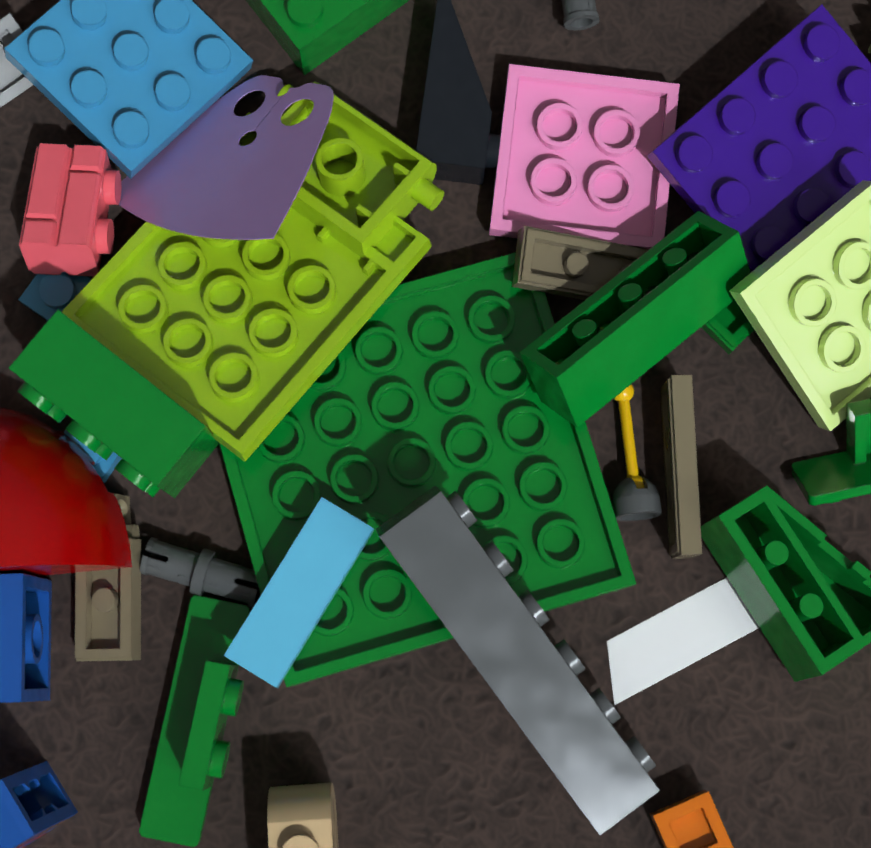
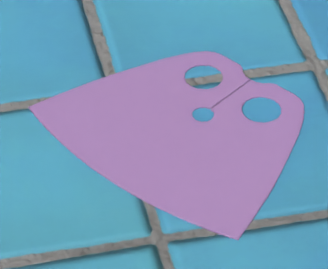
(227, 190)

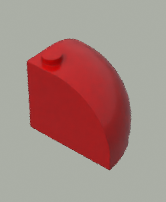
(54, 504)

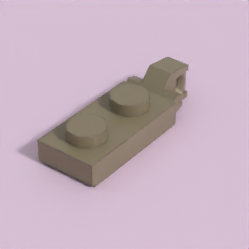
(110, 605)

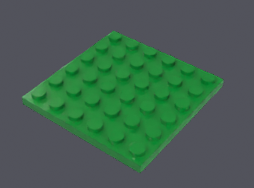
(421, 403)

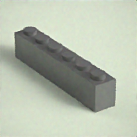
(517, 659)

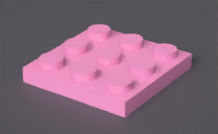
(579, 155)

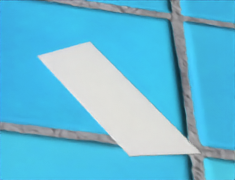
(677, 638)

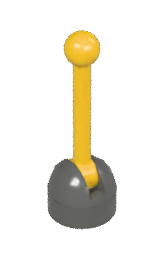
(634, 496)

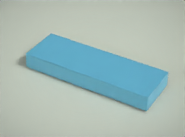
(299, 592)

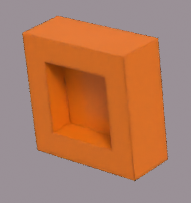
(691, 824)

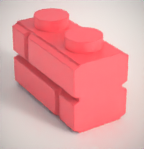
(69, 209)

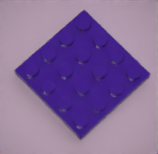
(778, 138)

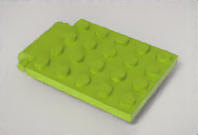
(255, 322)

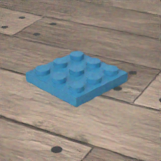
(129, 70)

